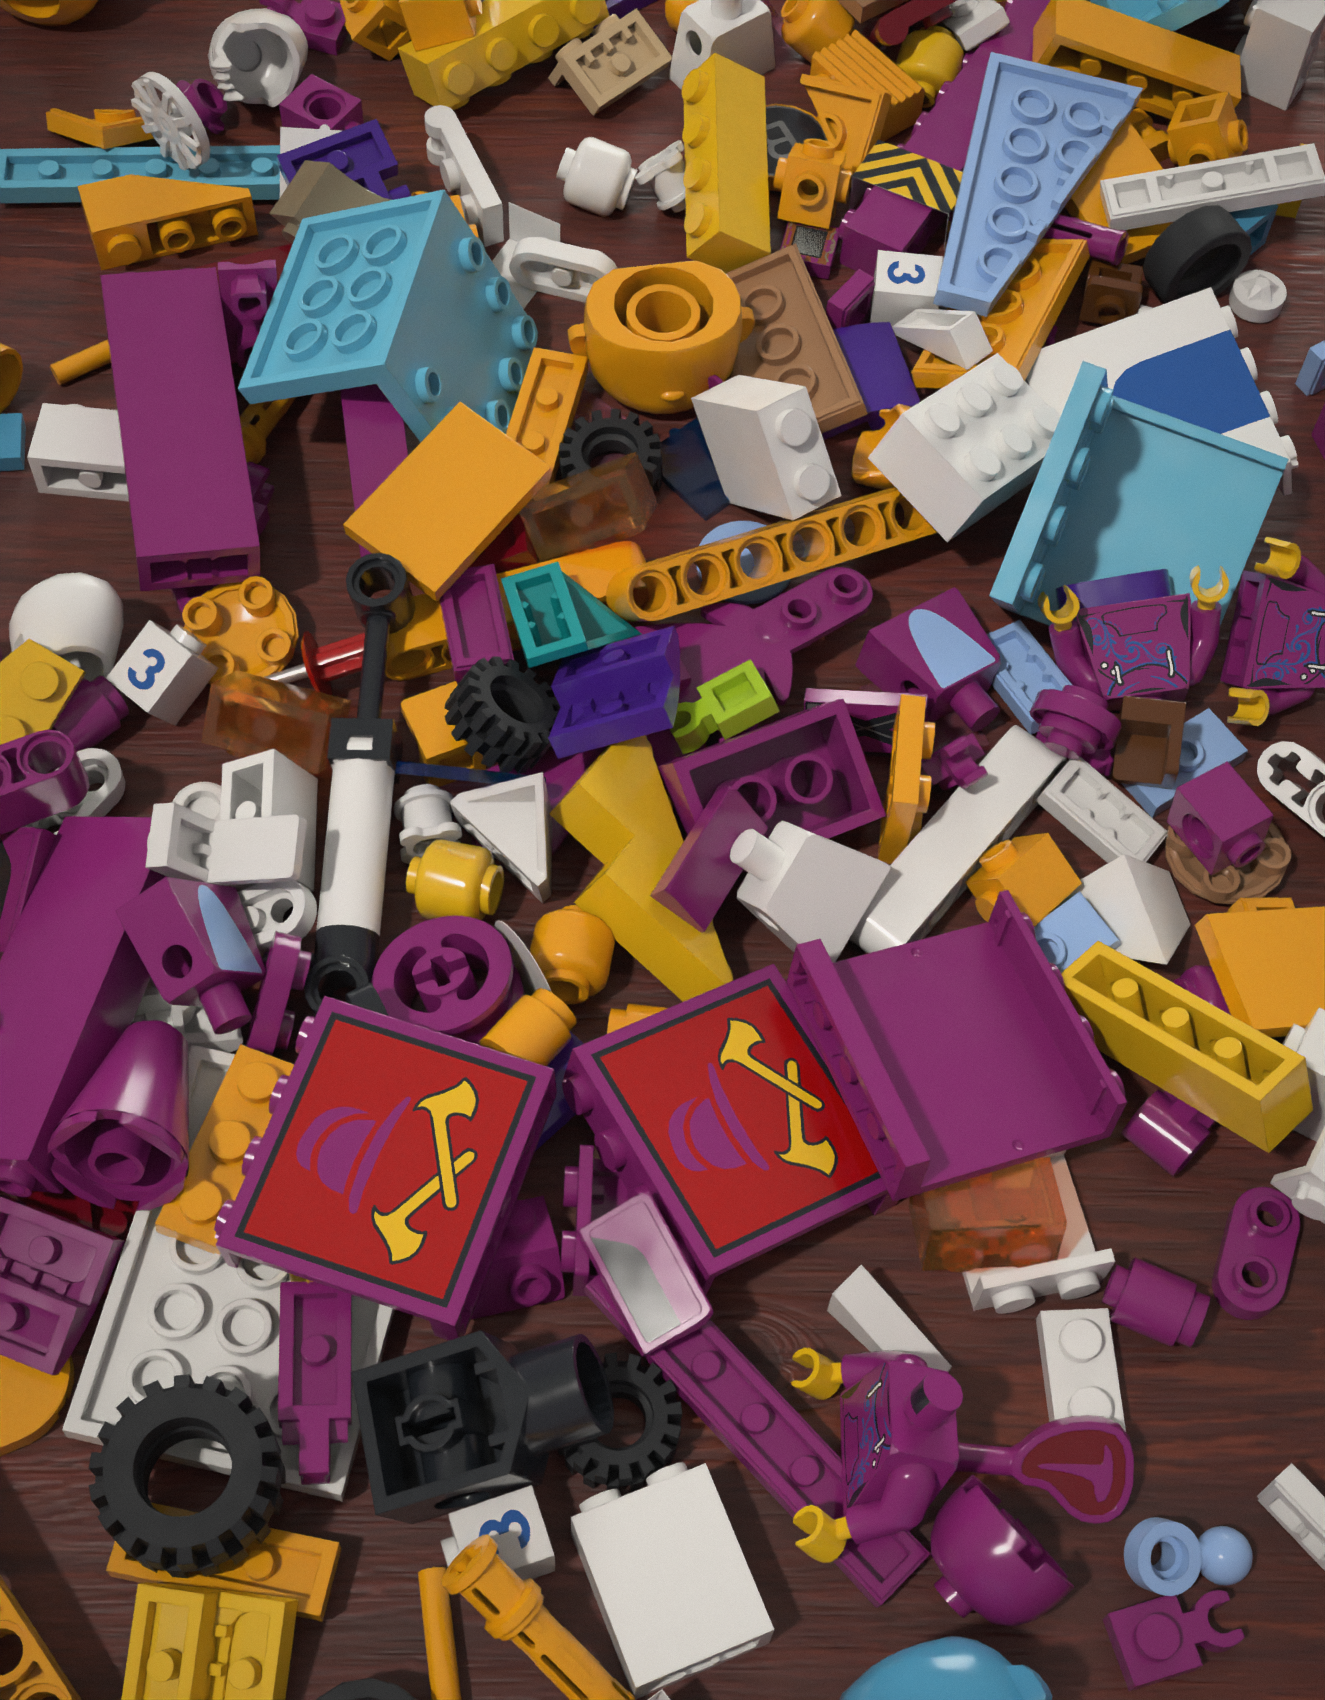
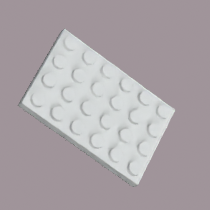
(197, 1316)

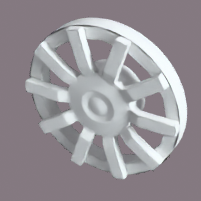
(171, 120)

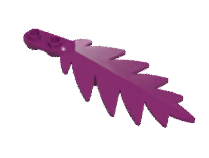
(708, 650)

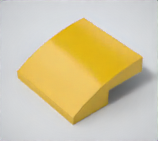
(208, 1644)

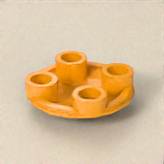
(244, 627)

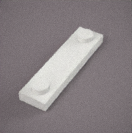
(1229, 182)

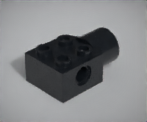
(474, 1420)

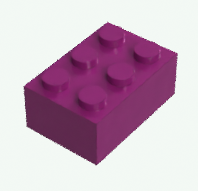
(790, 770)

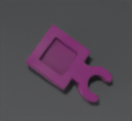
(1160, 1641)

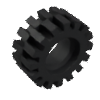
(611, 435)
(502, 714)
(656, 1445)

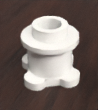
(665, 176)
(425, 818)

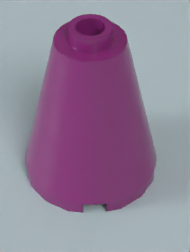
(129, 1123)

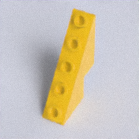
(631, 828)

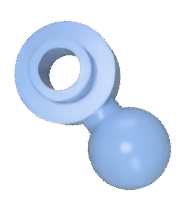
(1218, 1554)

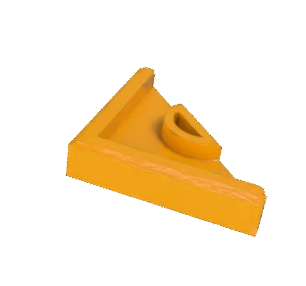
(848, 115)
(106, 131)

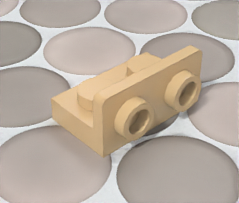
(612, 61)

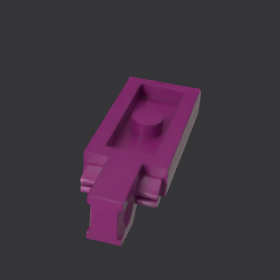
(314, 1374)

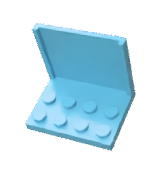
(397, 303)
(1131, 497)

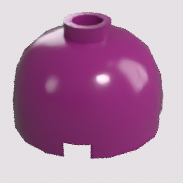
(992, 1560)

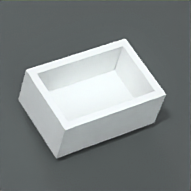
(968, 446)

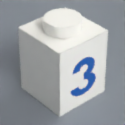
(904, 285)
(163, 671)
(513, 1524)

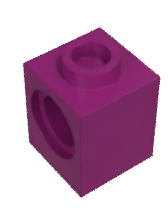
(320, 103)
(1220, 819)

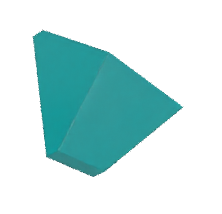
(559, 615)

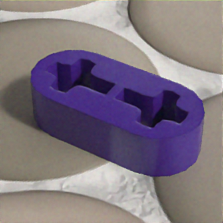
(1118, 589)

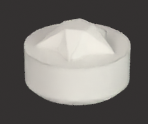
(1257, 296)

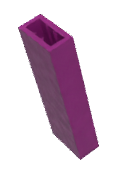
(180, 429)
(67, 986)

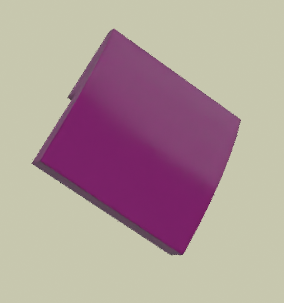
(48, 1282)

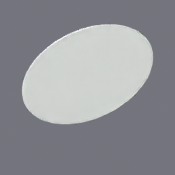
(523, 960)

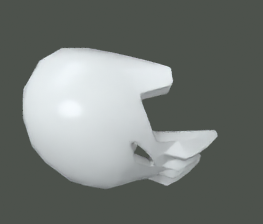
(257, 56)
(73, 618)

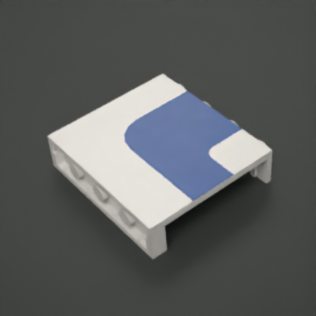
(1176, 363)

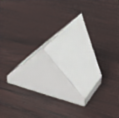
(514, 826)
(1138, 907)

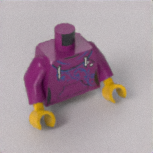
(1276, 635)
(1138, 646)
(894, 1444)

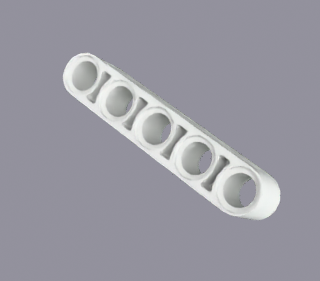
(948, 848)

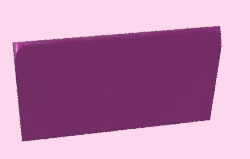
(702, 867)

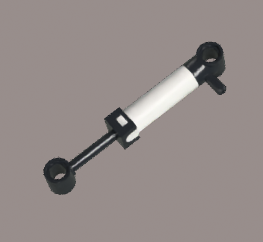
(360, 804)

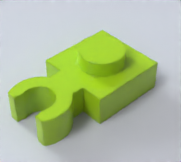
(726, 704)

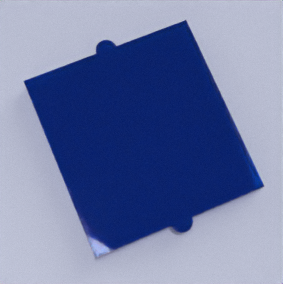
(691, 471)
(455, 773)

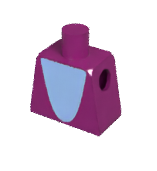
(936, 653)
(196, 947)

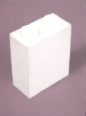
(767, 446)
(669, 1578)

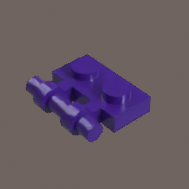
(357, 152)

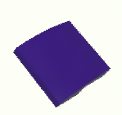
(877, 371)
(616, 692)

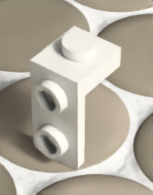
(227, 850)

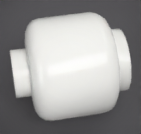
(597, 176)

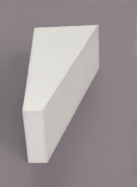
(947, 334)
(878, 1321)

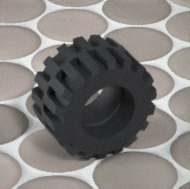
(142, 1437)

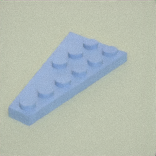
(1025, 159)

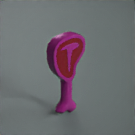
(1075, 1458)

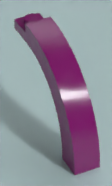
(373, 440)

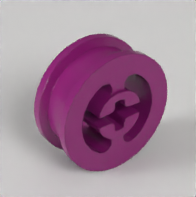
(437, 964)

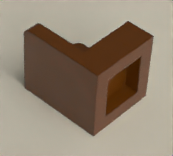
(1149, 742)

